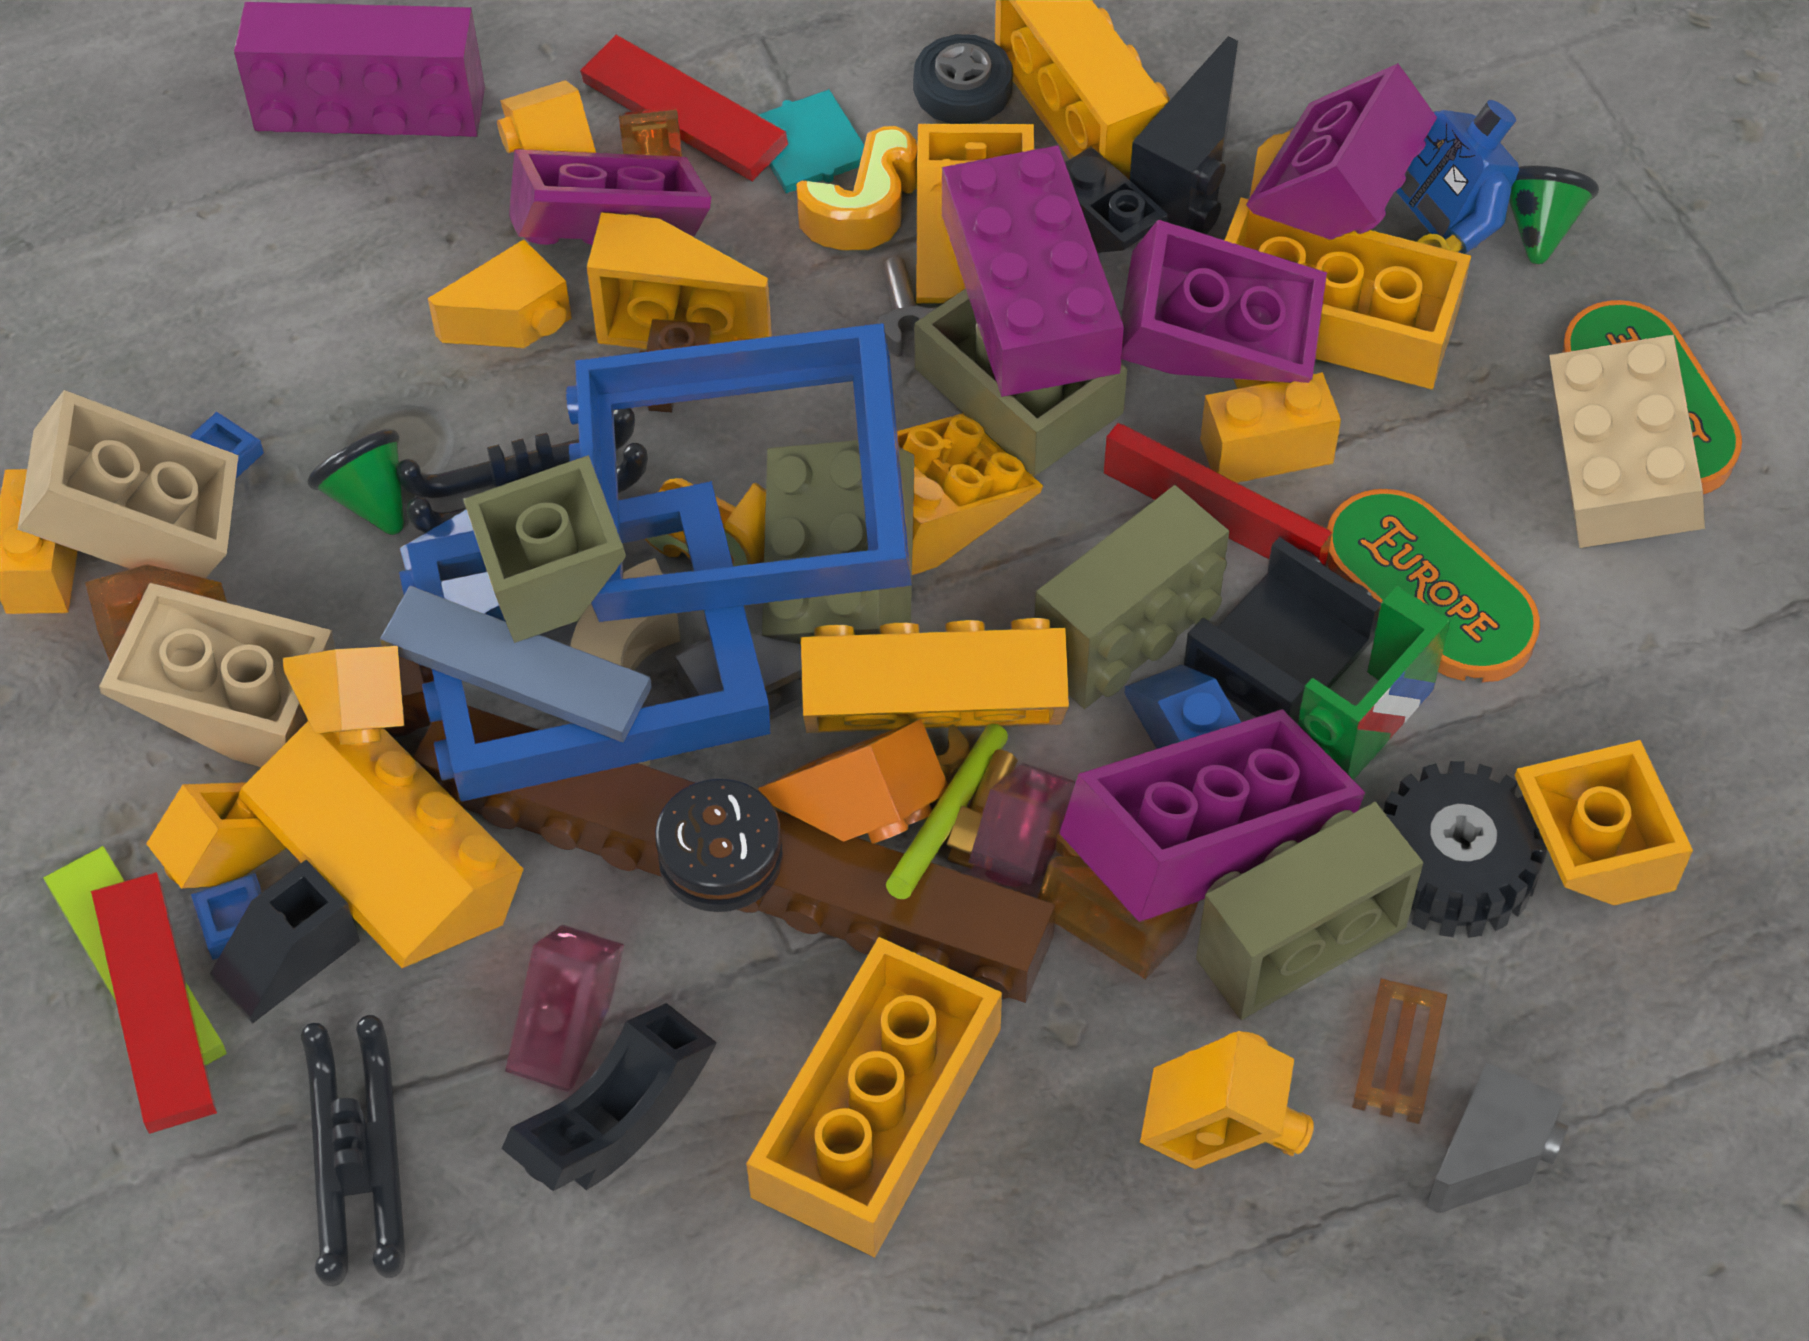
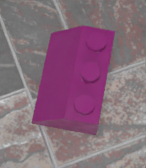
(1346, 157)
(567, 191)

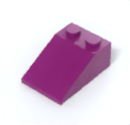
(1219, 309)

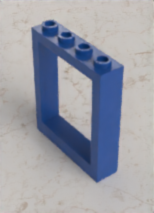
(738, 369)
(658, 730)

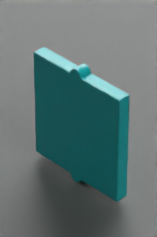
(818, 141)

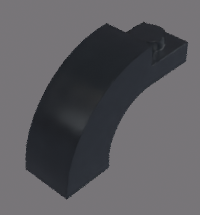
(617, 1106)

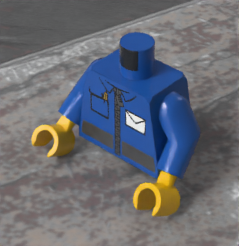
(1462, 178)

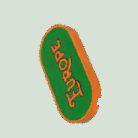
(1712, 424)
(1403, 541)

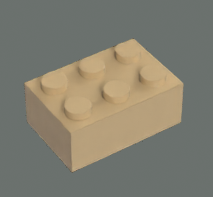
(1627, 441)
(127, 489)

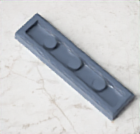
(529, 671)

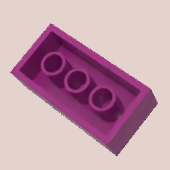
(360, 68)
(1031, 271)
(1203, 808)

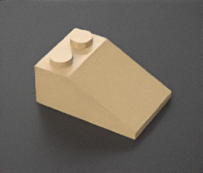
(213, 671)

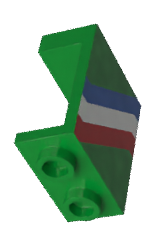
(1404, 661)

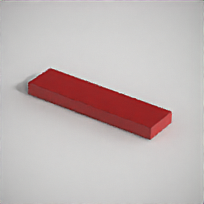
(704, 116)
(1246, 514)
(153, 1003)

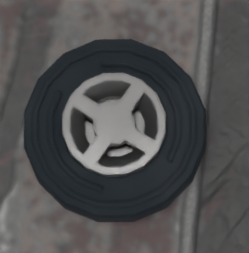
(962, 79)

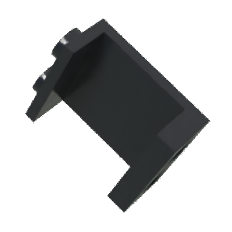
(1284, 633)

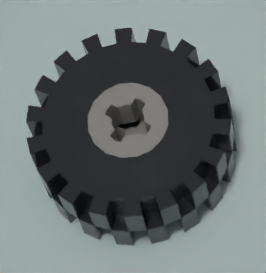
(1462, 882)

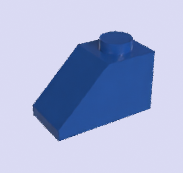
(1180, 705)

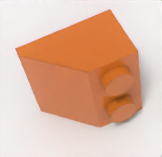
(865, 787)

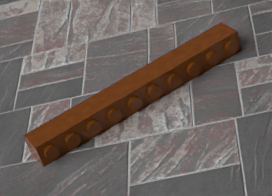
(822, 880)

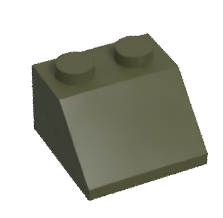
(546, 545)

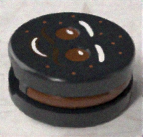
(719, 845)

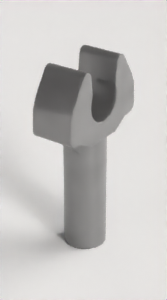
(904, 310)

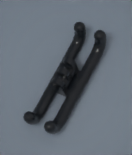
(503, 470)
(354, 1154)

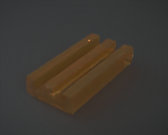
(1389, 1099)

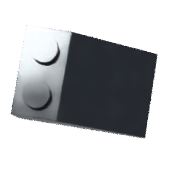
(1183, 147)

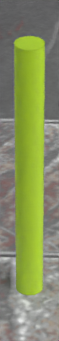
(944, 814)

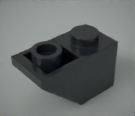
(1111, 204)
(284, 941)

